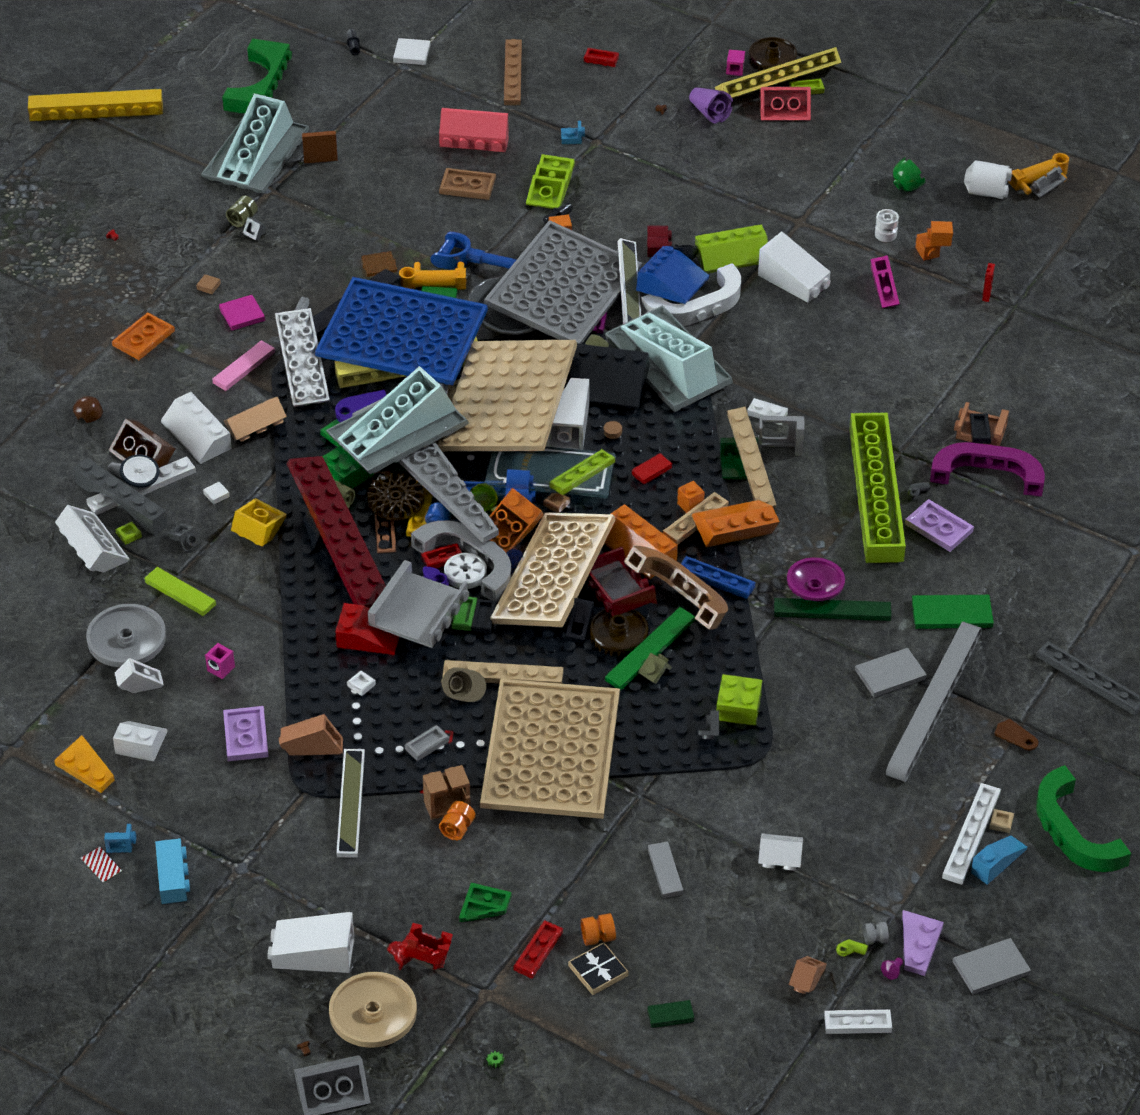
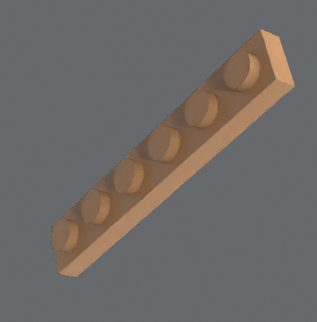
(512, 81)

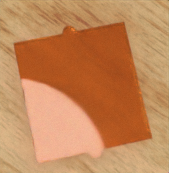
(377, 262)

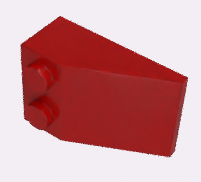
(356, 634)

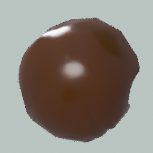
(88, 409)

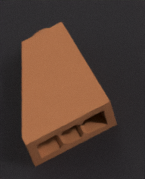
(311, 737)

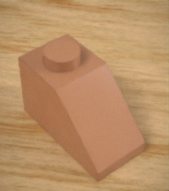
(806, 974)

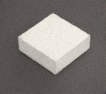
(216, 493)
(361, 683)

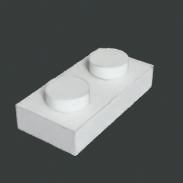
(764, 408)

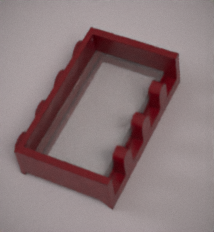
(618, 584)

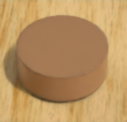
(612, 429)

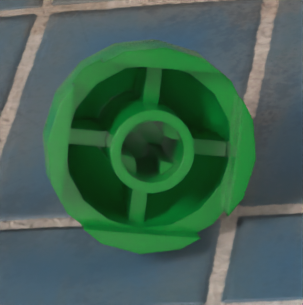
(907, 176)

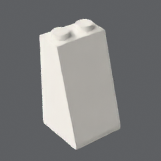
(792, 268)
(571, 416)
(313, 943)

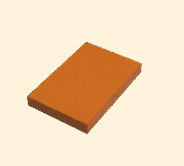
(143, 336)

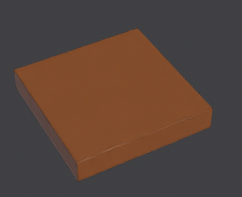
(319, 147)

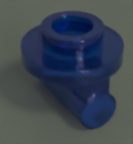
(515, 556)

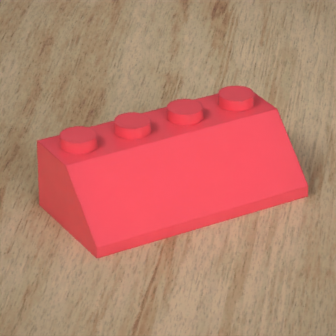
(473, 130)

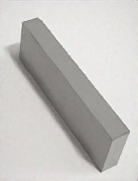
(665, 870)

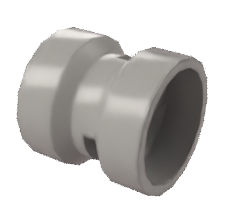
(876, 933)

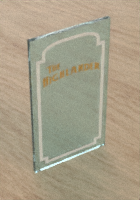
(545, 467)

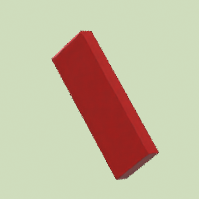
(538, 949)

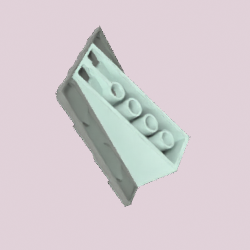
(257, 146)
(680, 364)
(400, 423)

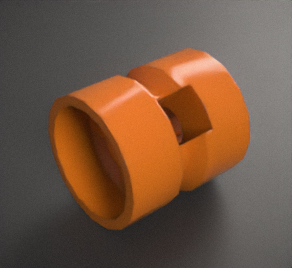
(457, 820)
(598, 929)

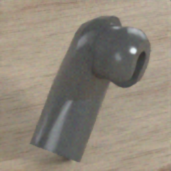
(915, 489)

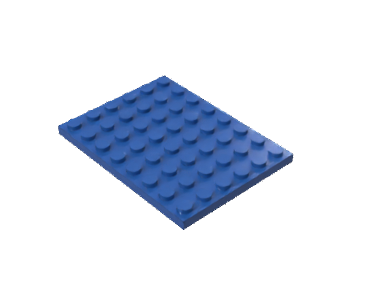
(401, 330)

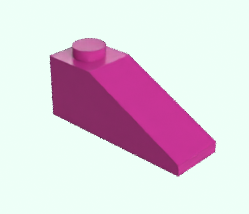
(884, 282)

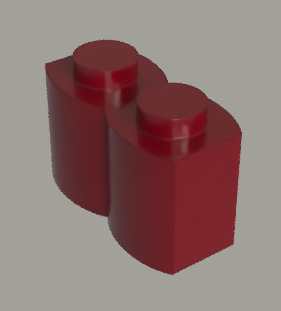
(657, 238)

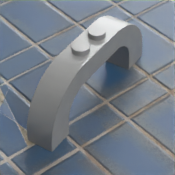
(450, 532)

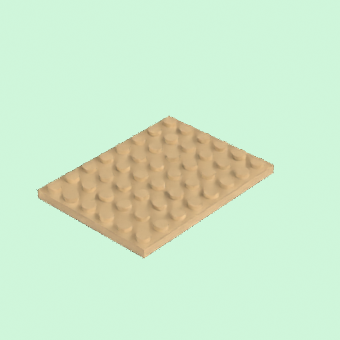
(510, 394)
(550, 748)

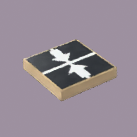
(598, 968)

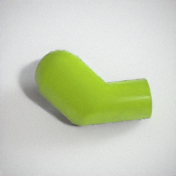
(849, 946)

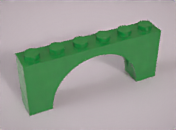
(274, 58)

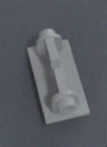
(1046, 184)

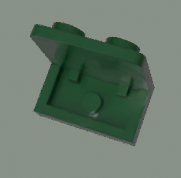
(730, 459)

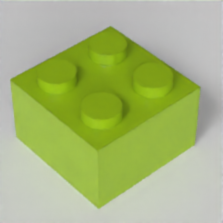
(739, 699)

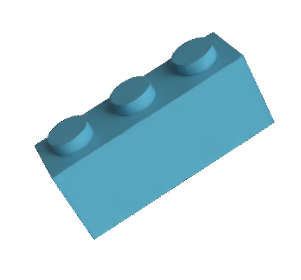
(172, 871)

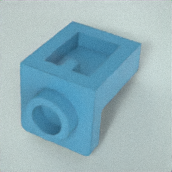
(572, 135)
(120, 842)

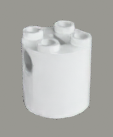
(988, 179)

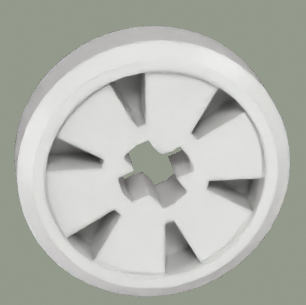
(465, 561)

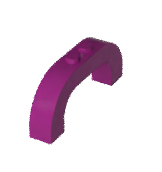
(992, 458)

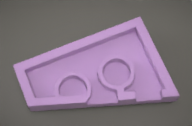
(920, 941)

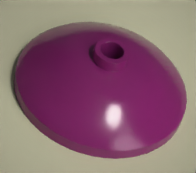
(815, 579)

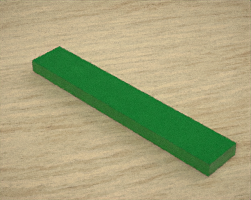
(654, 644)

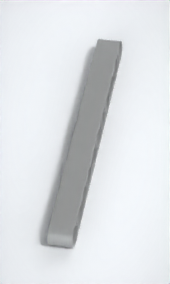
(933, 702)

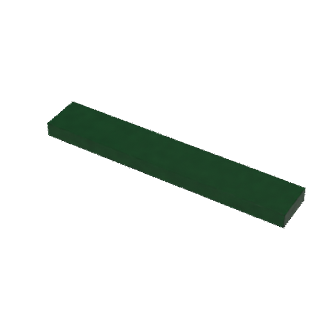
(832, 609)

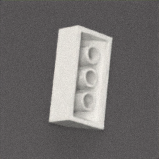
(196, 428)
(90, 539)

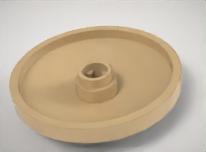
(372, 1009)

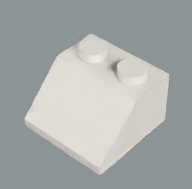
(138, 740)
(780, 851)

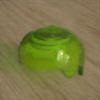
(485, 495)

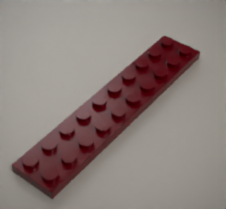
(337, 529)

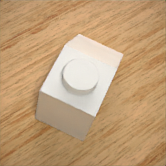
(138, 677)

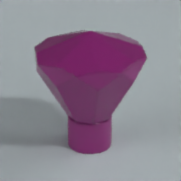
(891, 968)

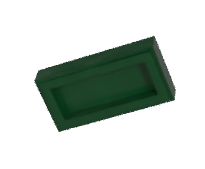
(670, 1013)

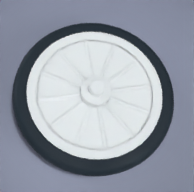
(139, 471)

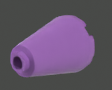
(712, 103)

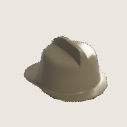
(463, 684)

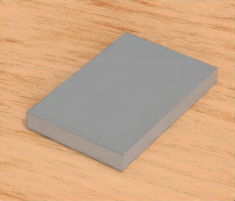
(890, 672)
(991, 966)

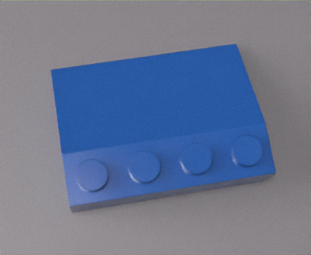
(671, 276)

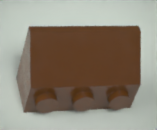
(137, 439)

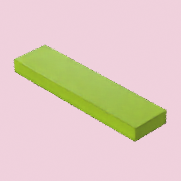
(581, 472)
(180, 591)

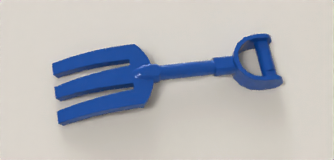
(444, 260)

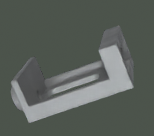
(795, 433)

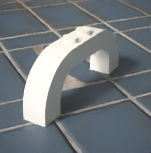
(705, 306)

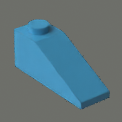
(996, 858)

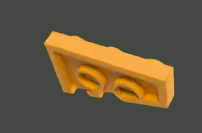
(85, 765)

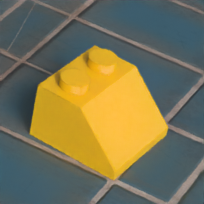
(257, 522)

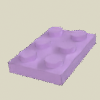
(939, 525)
(245, 733)

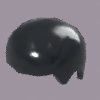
(688, 250)

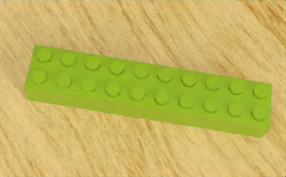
(877, 488)

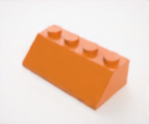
(735, 522)
(633, 530)

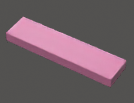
(243, 365)

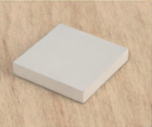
(411, 51)

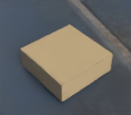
(1001, 821)

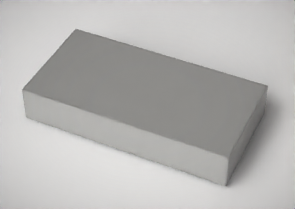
(427, 743)

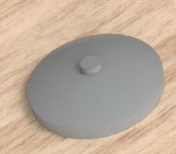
(126, 633)

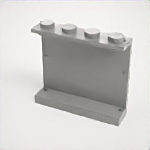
(416, 606)

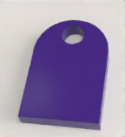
(355, 403)

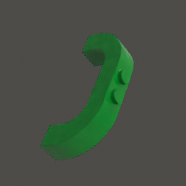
(1085, 854)

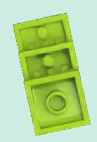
(550, 181)

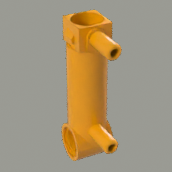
(1022, 178)
(416, 278)

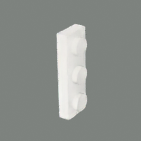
(858, 1021)

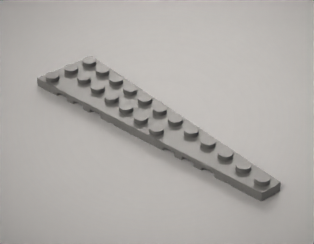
(440, 478)

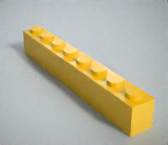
(95, 105)

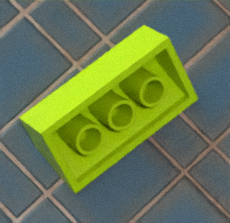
(733, 246)

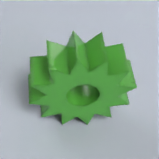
(498, 1056)

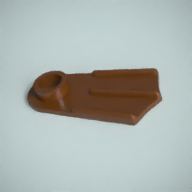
(1016, 735)

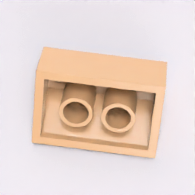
(255, 419)

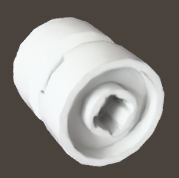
(886, 225)

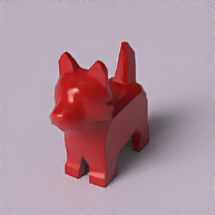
(421, 947)

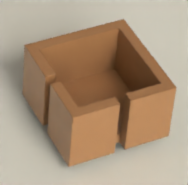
(444, 789)

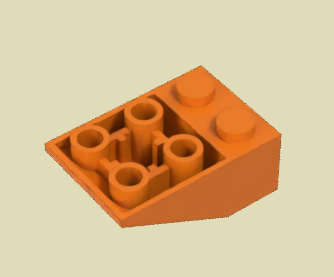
(514, 519)

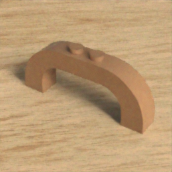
(709, 602)

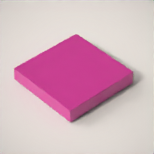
(242, 312)

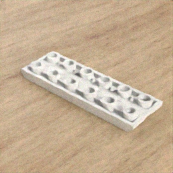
(298, 348)

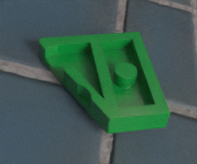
(484, 903)

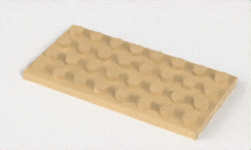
(553, 569)

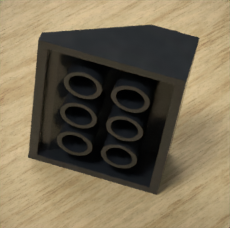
(613, 374)

